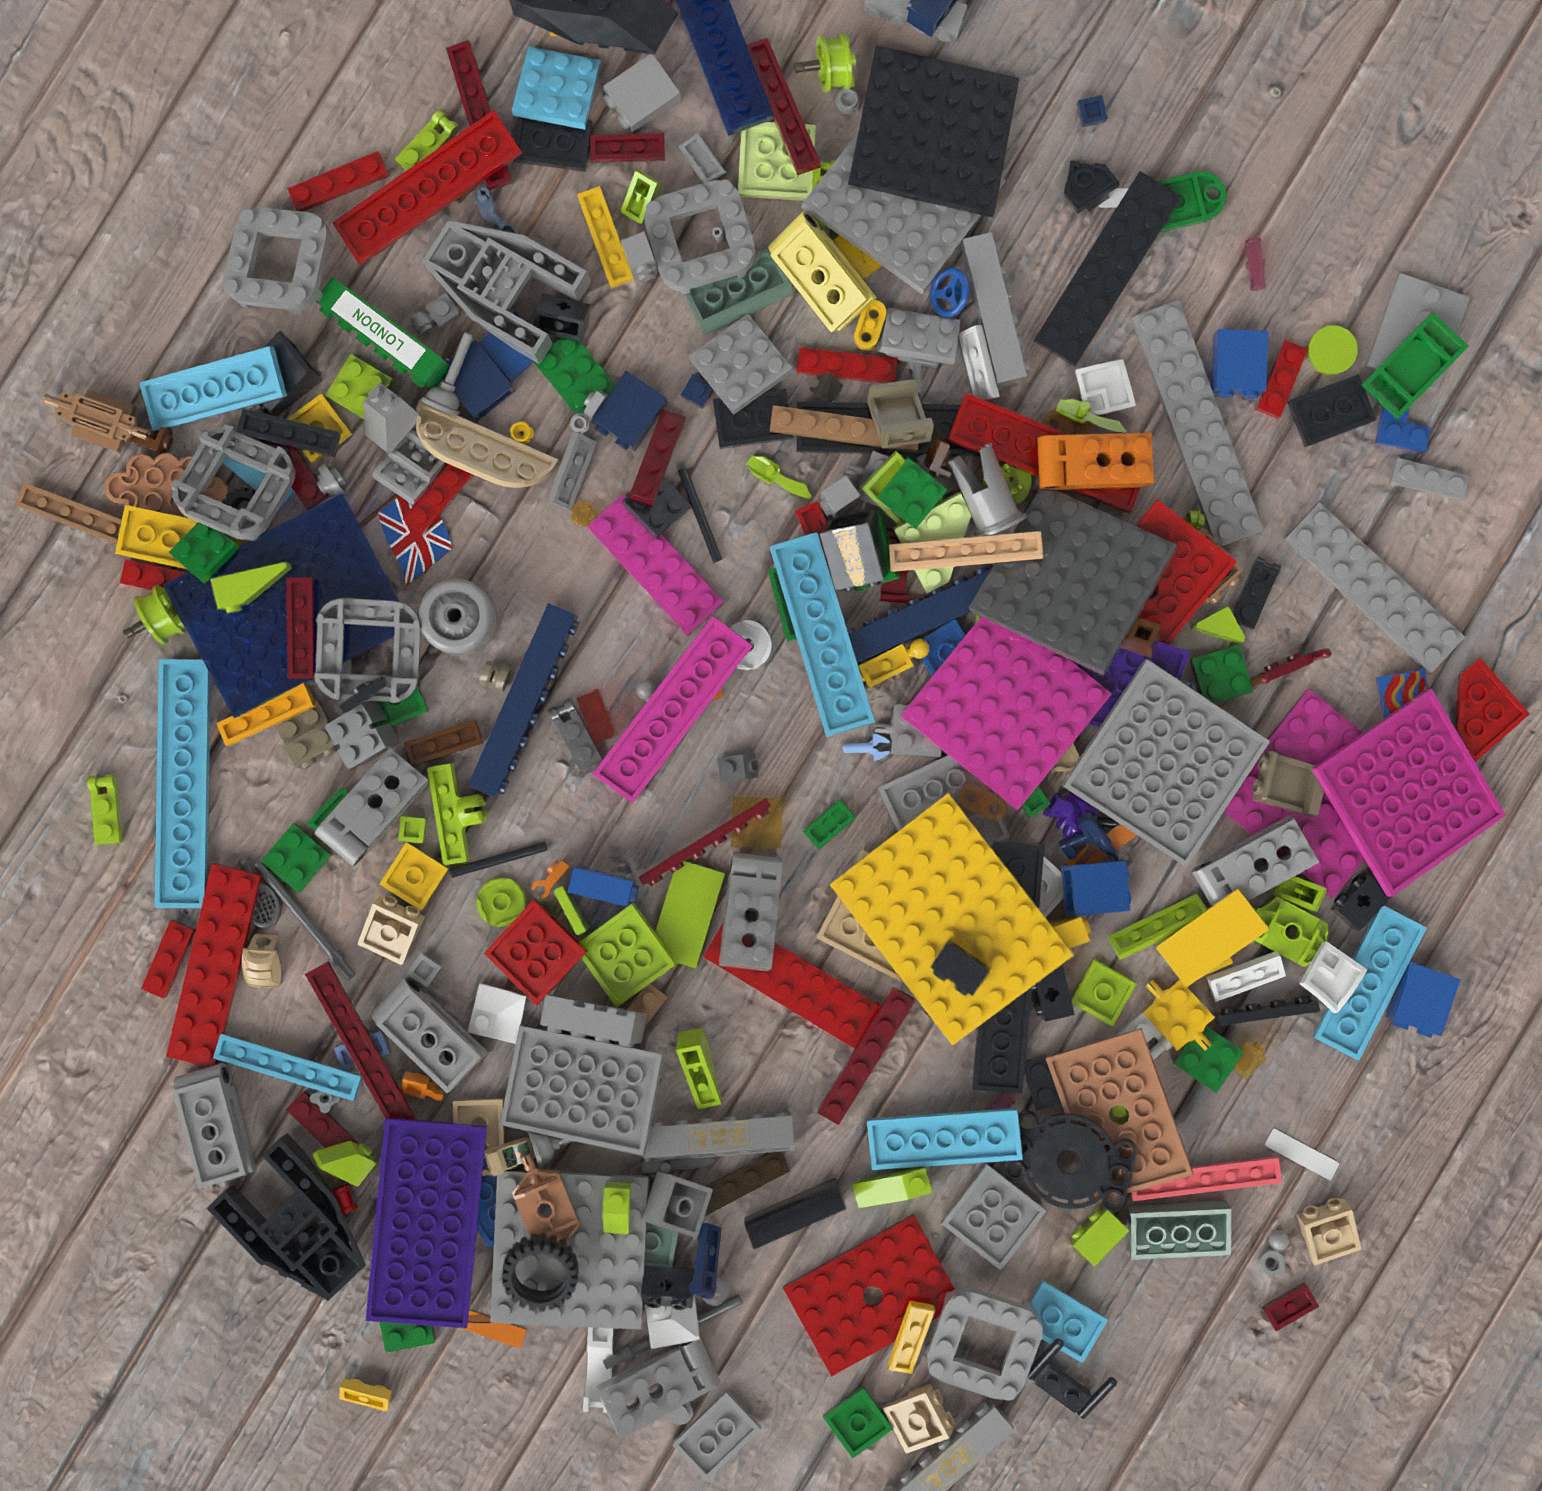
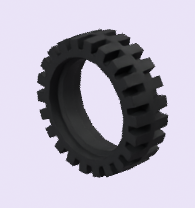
(535, 1297)

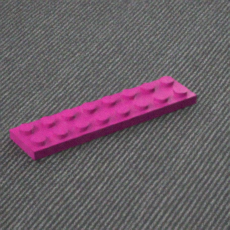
(672, 709)

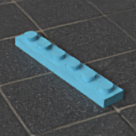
(288, 1067)

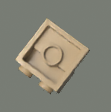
(391, 929)
(1329, 1230)
(920, 1418)

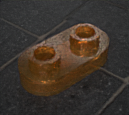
(1066, 424)
(982, 801)

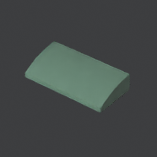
(733, 298)
(1179, 1229)

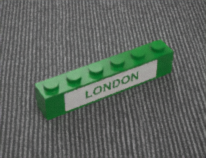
(383, 334)

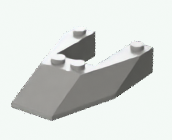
(488, 271)

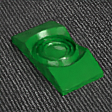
(1414, 365)

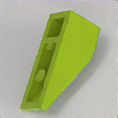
(243, 587)
(698, 1067)
(892, 1187)

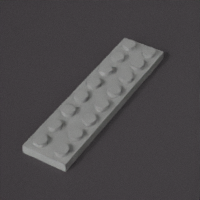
(1374, 588)

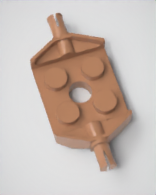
(545, 1187)

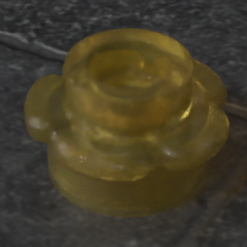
(589, 514)

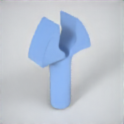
(867, 747)

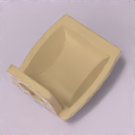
(262, 966)

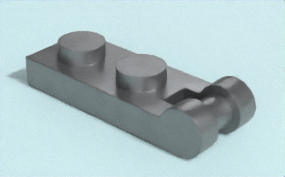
(575, 735)

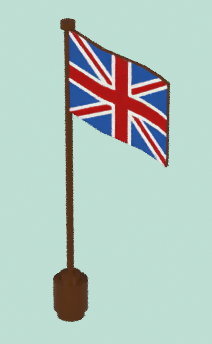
(411, 549)

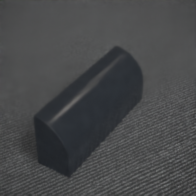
(794, 1213)

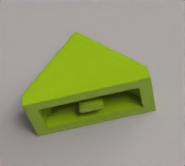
(640, 193)
(1221, 625)
(1301, 893)

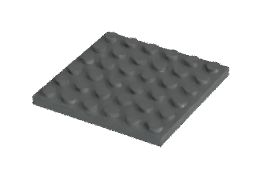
(1083, 589)

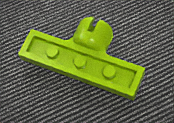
(453, 813)

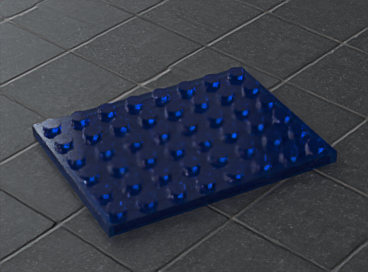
(249, 647)

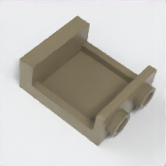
(899, 414)
(1287, 784)

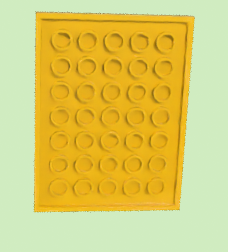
(944, 884)

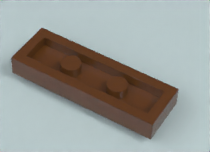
(443, 742)

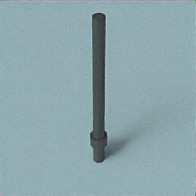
(336, 957)
(629, 1352)

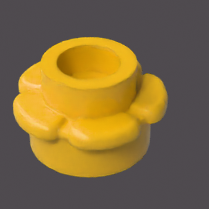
(520, 426)

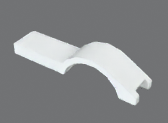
(599, 1348)

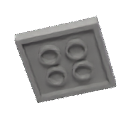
(740, 364)
(993, 1216)

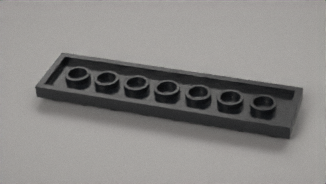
(1107, 268)
(941, 415)

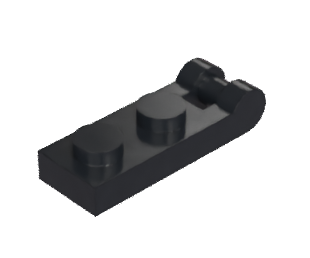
(1255, 593)

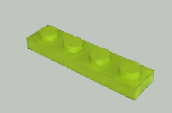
(1155, 927)

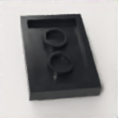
(553, 144)
(1331, 411)
(751, 423)

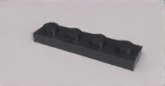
(288, 433)
(1276, 1009)

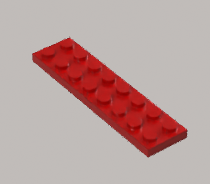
(427, 187)
(1016, 443)
(214, 964)
(806, 991)

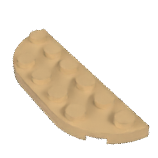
(481, 449)

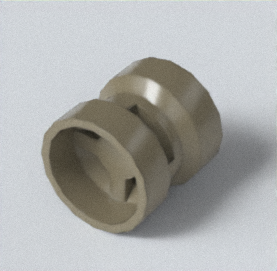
(495, 675)

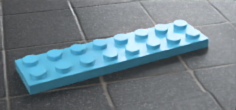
(822, 634)

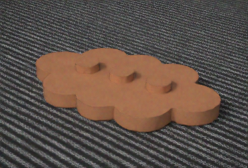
(150, 480)

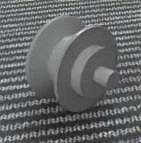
(721, 1293)

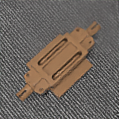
(98, 418)

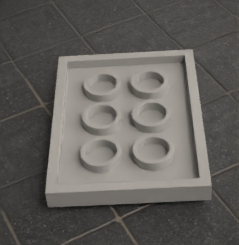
(1406, 308)

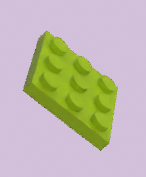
(626, 955)

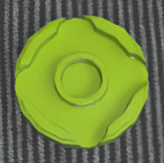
(1332, 350)
(500, 901)

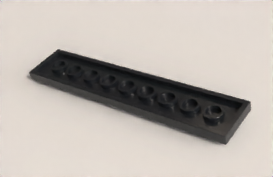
(1003, 1037)

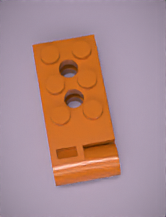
(1071, 461)

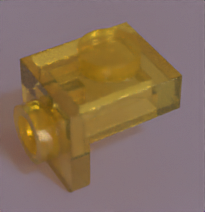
(1251, 1059)

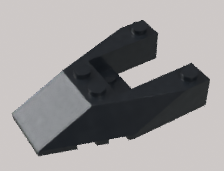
(616, 23)
(305, 1236)

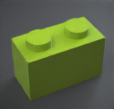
(1098, 1235)

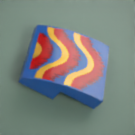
(1399, 689)

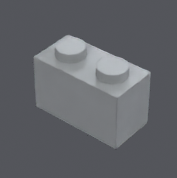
(639, 257)
(839, 497)

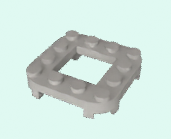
(265, 222)
(709, 268)
(205, 463)
(330, 647)
(993, 1383)

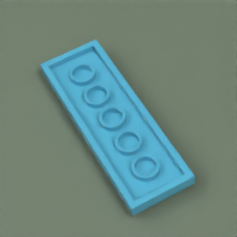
(213, 388)
(1385, 954)
(944, 1138)

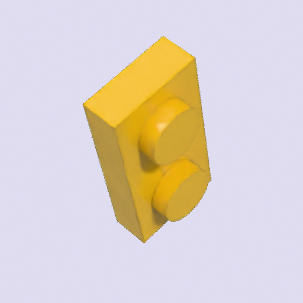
(364, 1394)

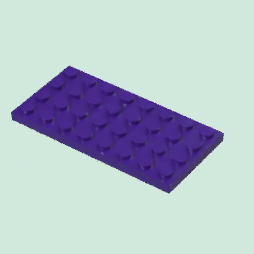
(426, 1222)

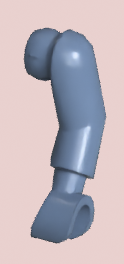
(487, 210)

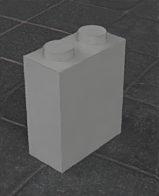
(641, 94)

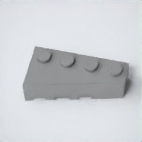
(593, 1019)

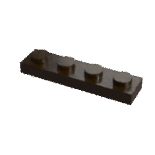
(746, 1180)

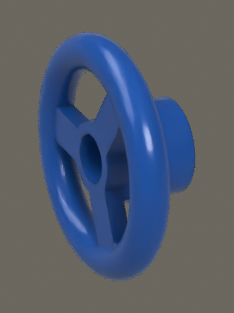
(954, 292)

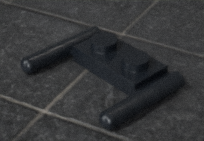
(1064, 1387)

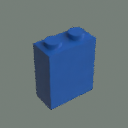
(1239, 363)
(603, 886)
(1095, 888)
(1423, 1000)

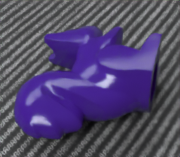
(1067, 809)

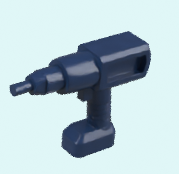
(1091, 833)

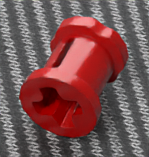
(344, 1198)

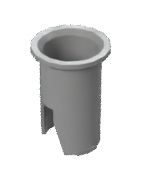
(992, 503)

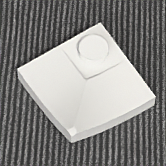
(1105, 387)
(1332, 976)
(497, 1013)
(672, 1326)

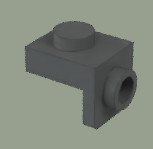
(738, 767)

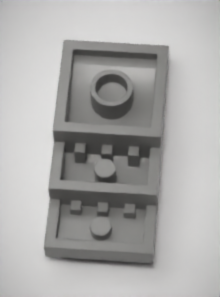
(409, 468)

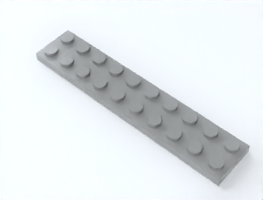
(1197, 423)

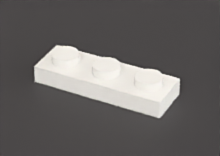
(978, 363)
(1246, 976)

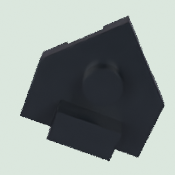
(1088, 185)

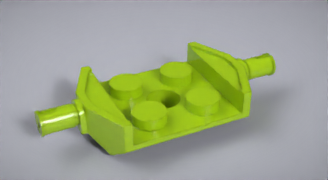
(1278, 916)

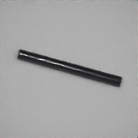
(700, 515)
(498, 859)

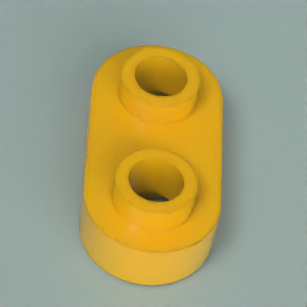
(870, 325)

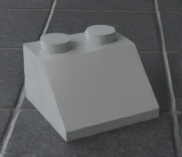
(387, 418)
(677, 1204)

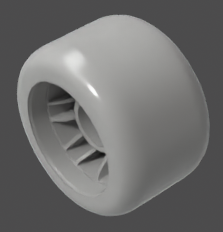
(471, 631)

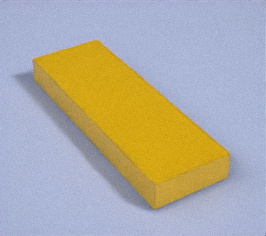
(911, 1337)

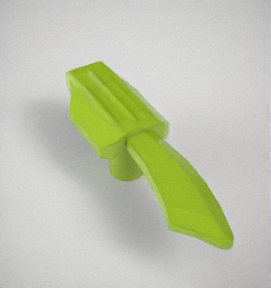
(1081, 413)
(769, 472)

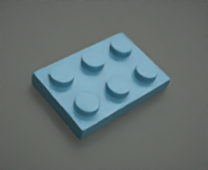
(1067, 1319)

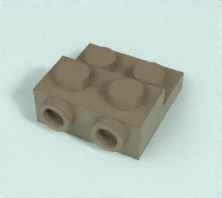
(307, 737)

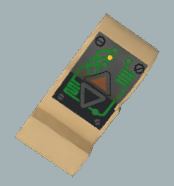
(507, 1155)

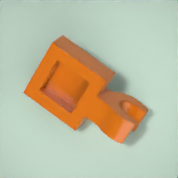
(556, 871)
(419, 1086)

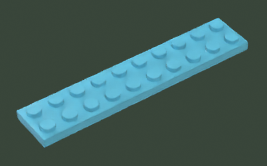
(182, 783)

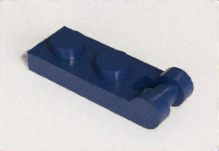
(706, 1261)

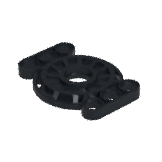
(1096, 1159)

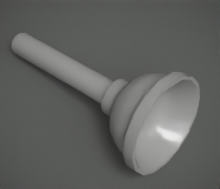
(443, 396)
(544, 1147)

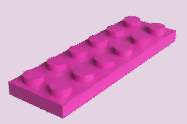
(656, 567)

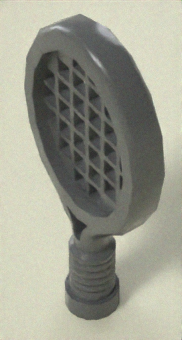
(247, 866)

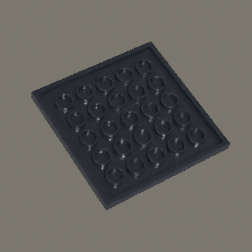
(934, 131)

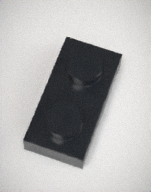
(1040, 1083)

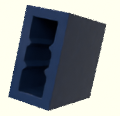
(480, 382)
(629, 412)

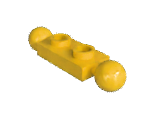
(892, 662)

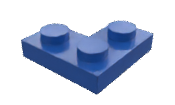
(1400, 434)

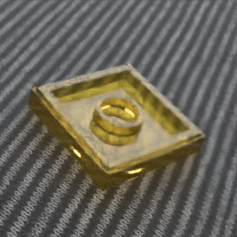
(760, 833)

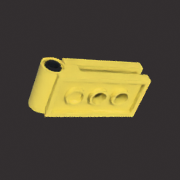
(804, 256)

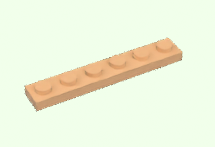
(966, 551)

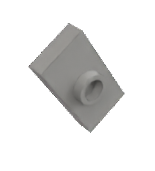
(701, 159)

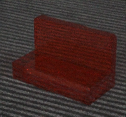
(597, 716)

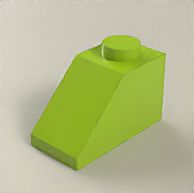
(346, 1161)
(617, 1207)

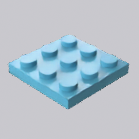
(556, 87)

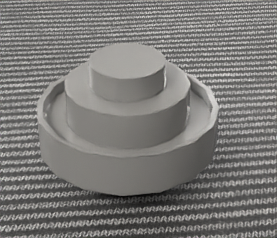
(331, 480)

